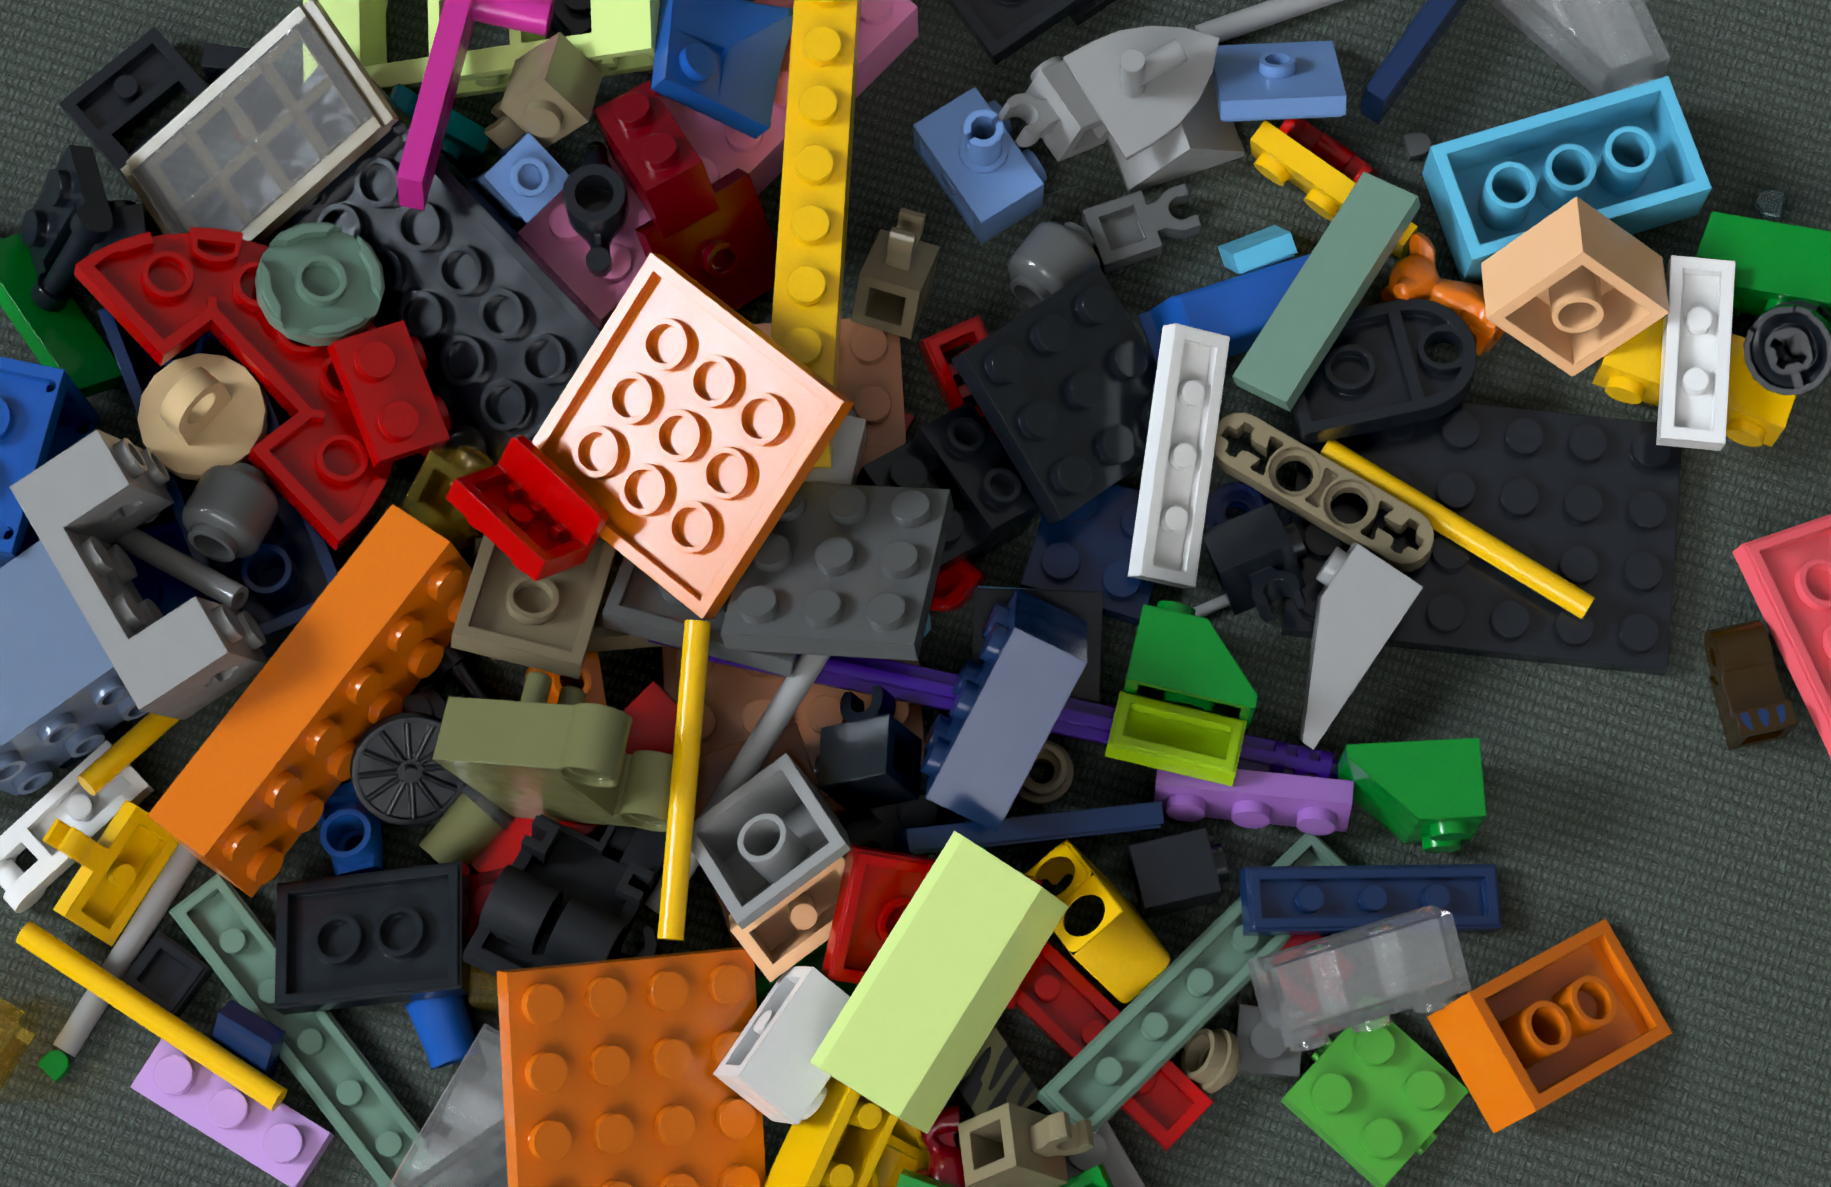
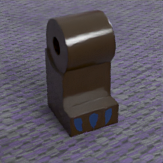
(1747, 685)

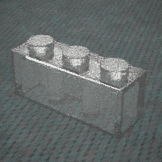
(1359, 978)

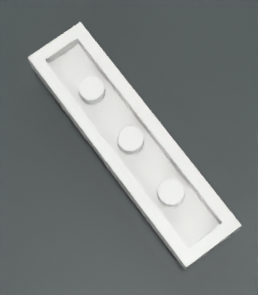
(1178, 456)

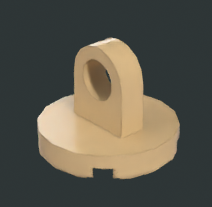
(202, 414)

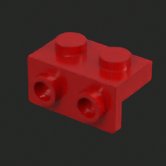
(390, 394)
(530, 510)

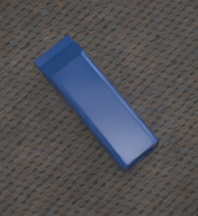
(1229, 308)

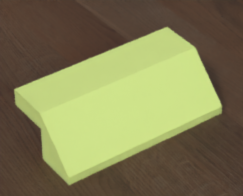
(939, 983)

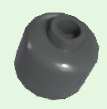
(1049, 260)
(230, 512)

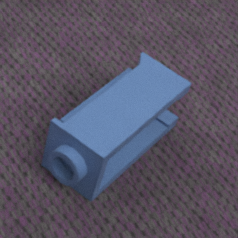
(521, 180)

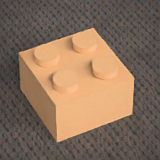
(1574, 287)

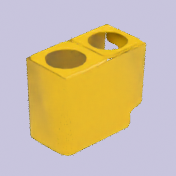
(1122, 948)

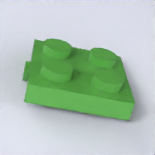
(1375, 1099)

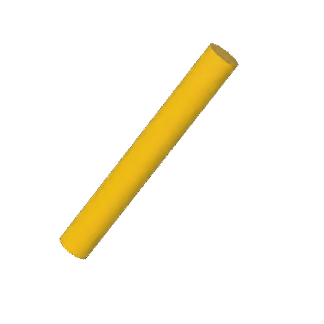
(124, 752)

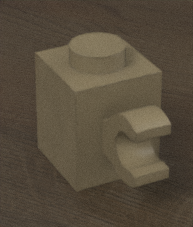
(546, 94)
(896, 277)
(1020, 1147)

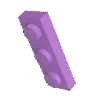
(1259, 799)

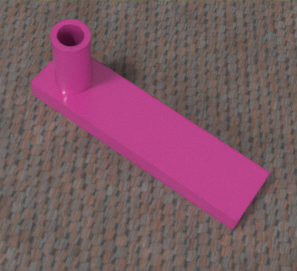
(443, 77)

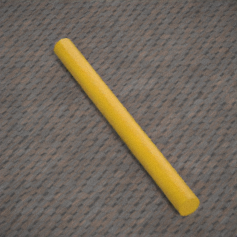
(1466, 533)
(684, 780)
(151, 1016)

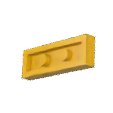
(1326, 188)

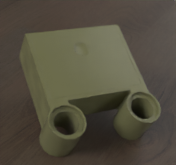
(555, 758)

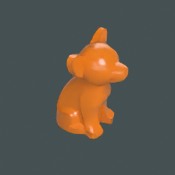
(1419, 279)

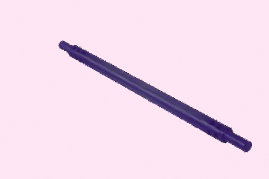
(1077, 719)

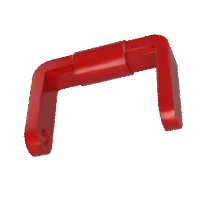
(1327, 148)

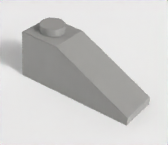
(1352, 623)

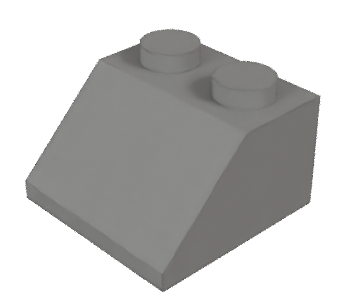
(767, 840)

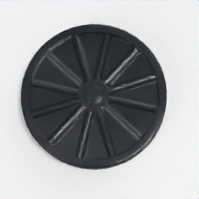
(396, 770)

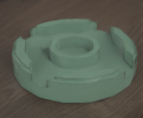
(319, 284)

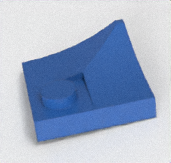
(722, 58)

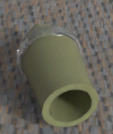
(466, 828)

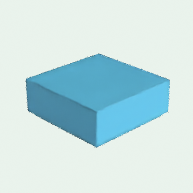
(1258, 250)

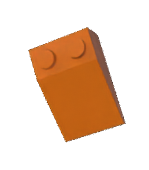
(1549, 1025)

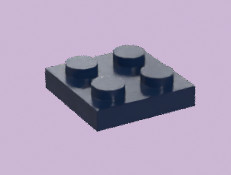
(1092, 554)

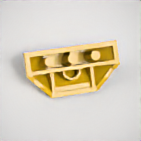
(847, 1145)

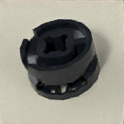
(1790, 347)

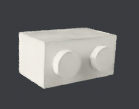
(774, 1051)

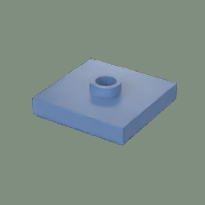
(1278, 81)

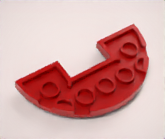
(204, 280)

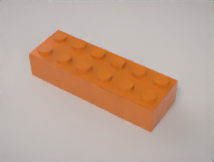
(299, 720)

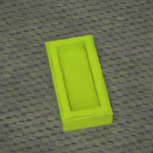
(1176, 738)

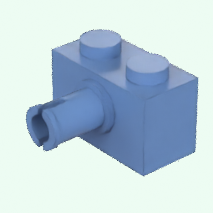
(980, 164)

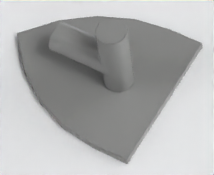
(1144, 80)

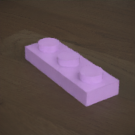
(274, 1141)

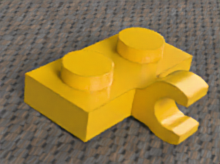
(113, 870)

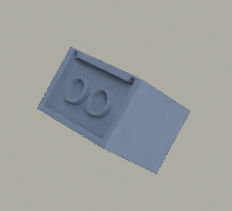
(53, 676)

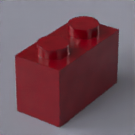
(657, 159)

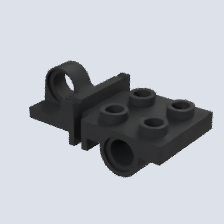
(566, 897)

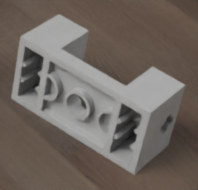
(78, 510)

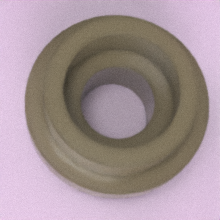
(1058, 786)
(1211, 1059)

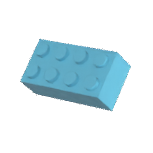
(1616, 152)

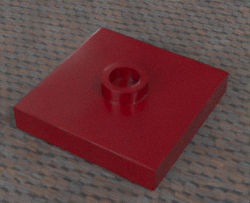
(727, 250)

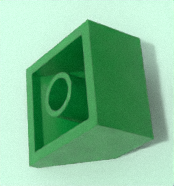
(1187, 663)
(1420, 789)

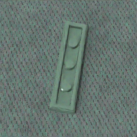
(1326, 291)

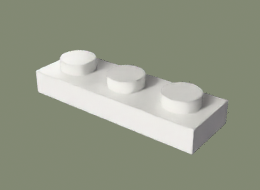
(1696, 353)

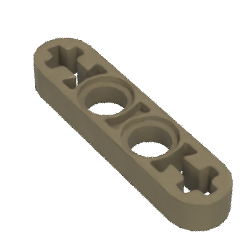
(1327, 483)

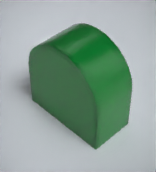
(55, 1064)

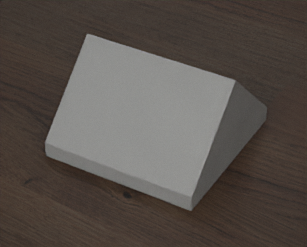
(1190, 148)

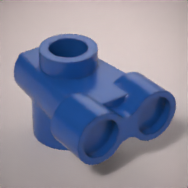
(346, 825)

